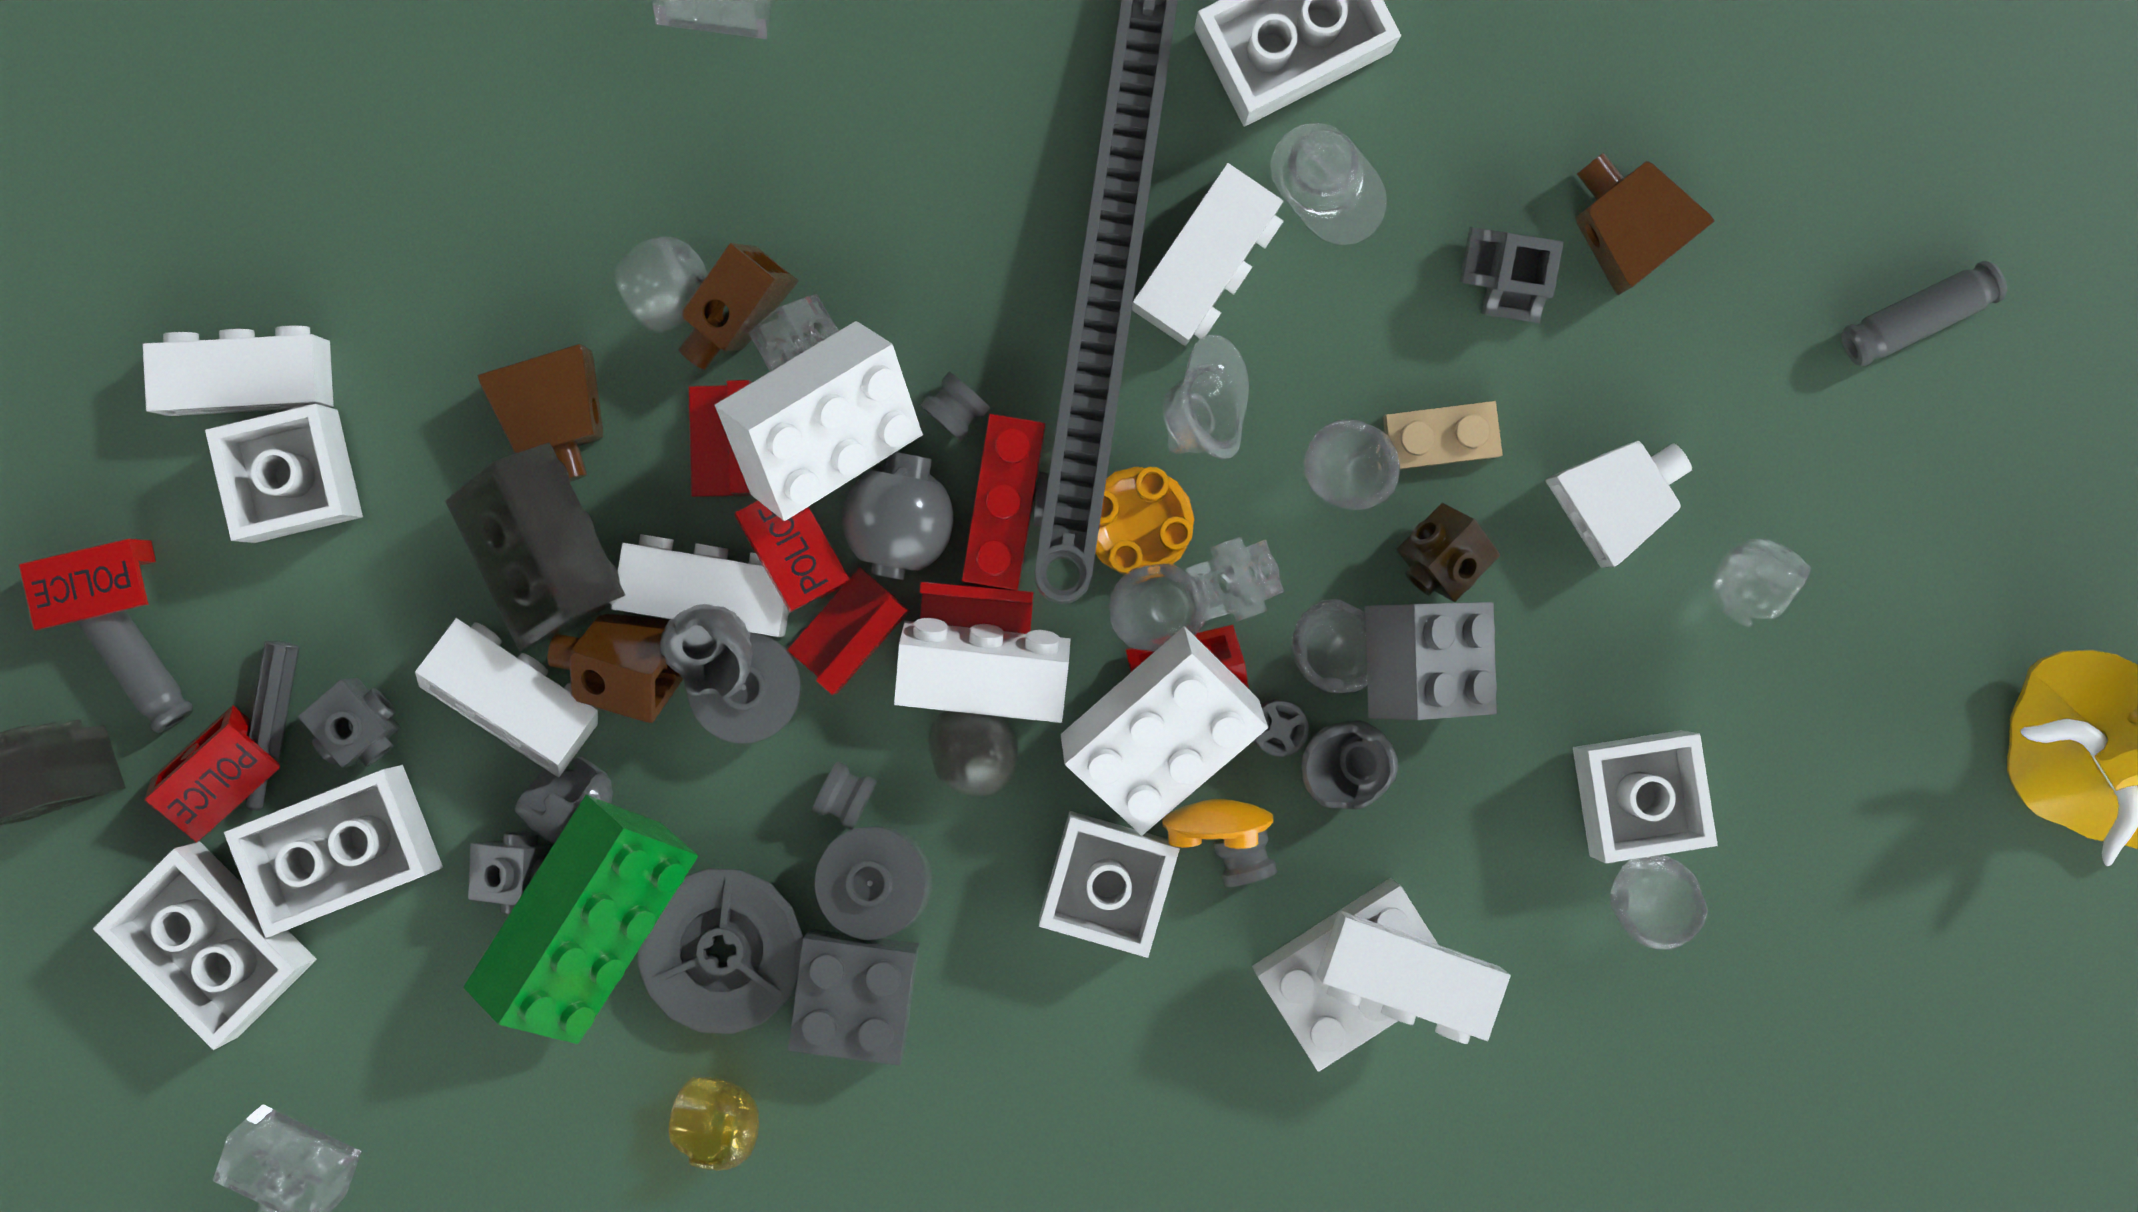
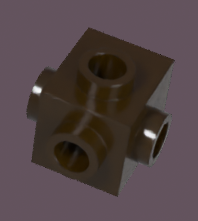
(1447, 553)

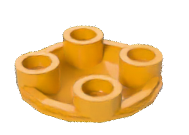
(1143, 520)
(1217, 819)

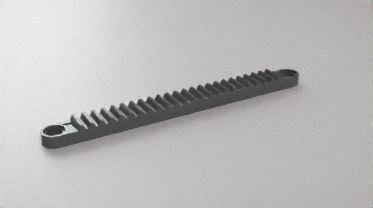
(1105, 293)

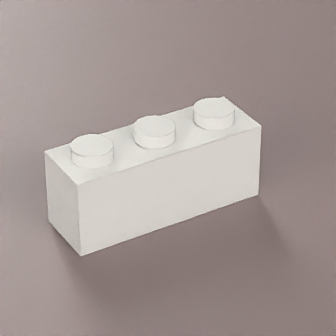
(1209, 256)
(237, 372)
(670, 581)
(982, 670)
(507, 695)
(1412, 978)

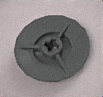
(696, 984)

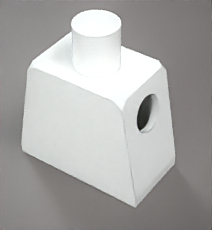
(1620, 497)

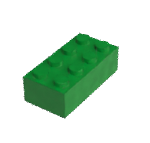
(580, 921)

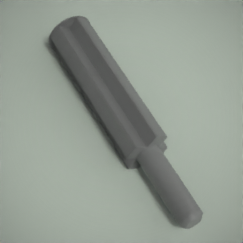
(272, 705)

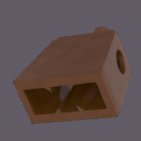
(1636, 220)
(749, 287)
(549, 401)
(618, 665)

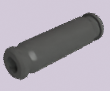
(1924, 313)
(137, 669)

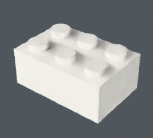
(1289, 48)
(820, 419)
(1163, 731)
(333, 850)
(202, 945)
(1320, 1022)

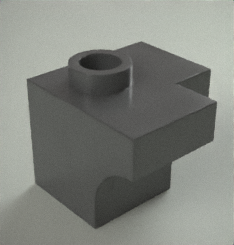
(1514, 269)

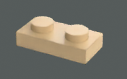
(1445, 434)

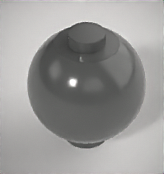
(898, 516)

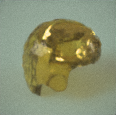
(714, 1123)

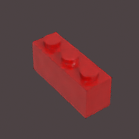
(1004, 502)

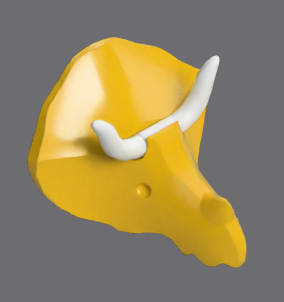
(2079, 745)

